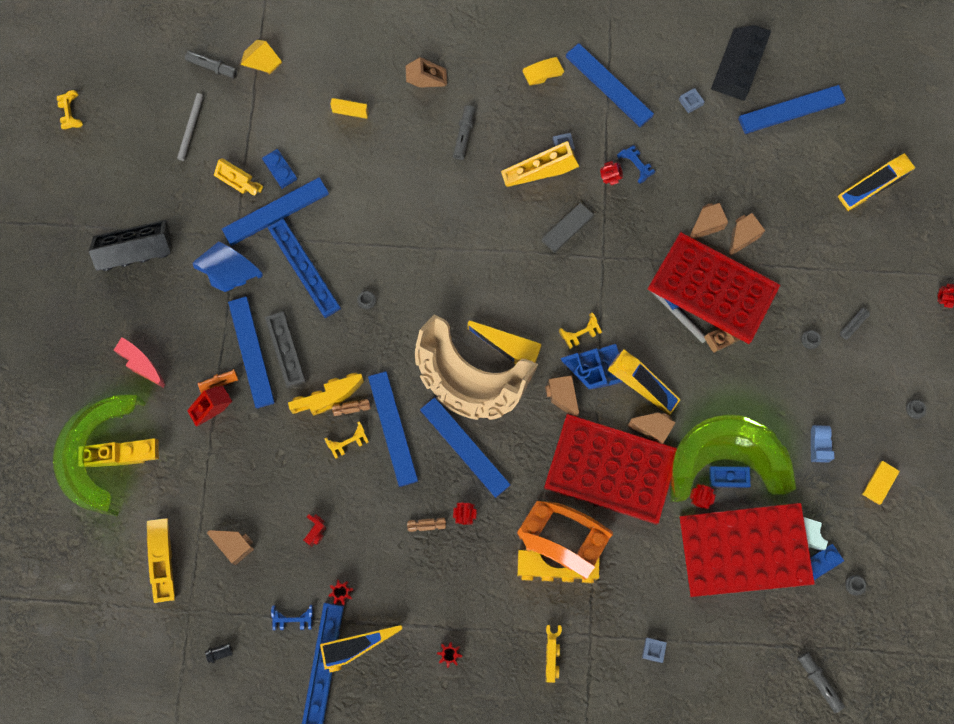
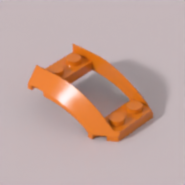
(590, 550)

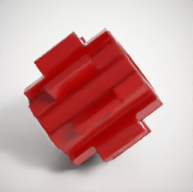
(611, 173)
(946, 295)
(702, 496)
(464, 513)
(342, 598)
(455, 655)

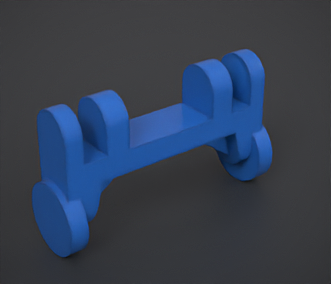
(644, 170)
(278, 617)

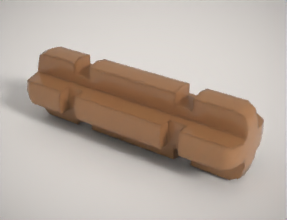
(351, 407)
(426, 524)

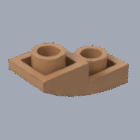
(719, 339)

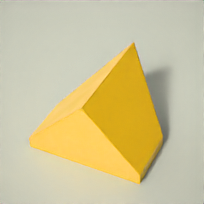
(260, 57)

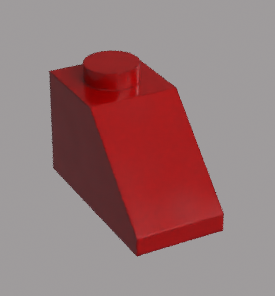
(209, 404)

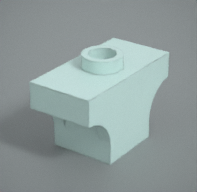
(813, 535)

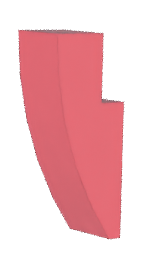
(138, 362)

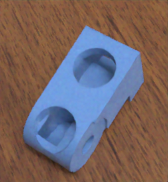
(821, 444)

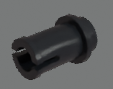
(218, 653)

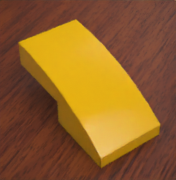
(540, 71)

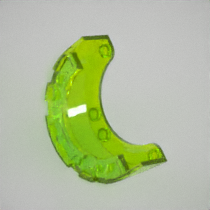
(731, 439)
(70, 446)

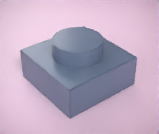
(691, 100)
(557, 140)
(654, 650)

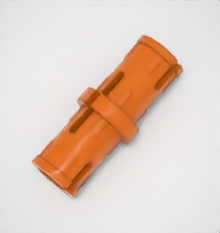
(218, 380)

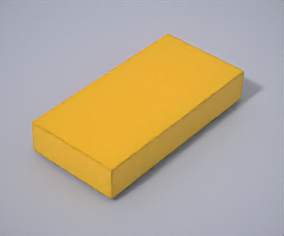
(349, 108)
(880, 482)

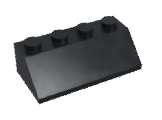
(741, 61)
(130, 245)

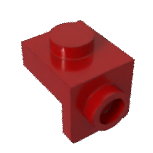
(315, 534)

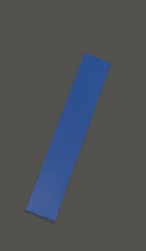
(609, 85)
(791, 109)
(275, 211)
(304, 268)
(251, 352)
(392, 429)
(465, 447)
(320, 677)

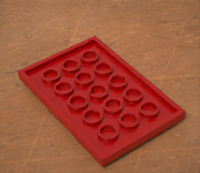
(714, 288)
(611, 469)
(746, 550)

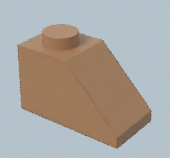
(425, 74)
(709, 221)
(745, 232)
(563, 394)
(653, 426)
(232, 544)

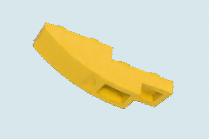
(335, 393)
(121, 453)
(160, 560)

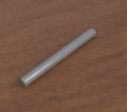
(190, 127)
(683, 319)

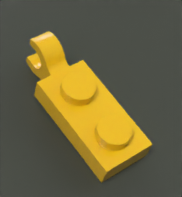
(236, 177)
(552, 652)

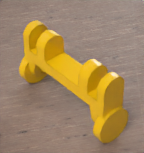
(64, 102)
(567, 336)
(356, 437)

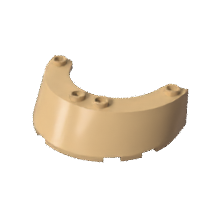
(461, 385)

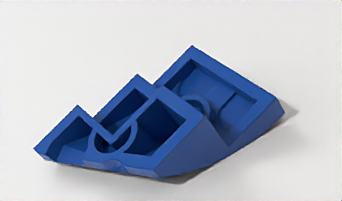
(226, 267)
(593, 365)

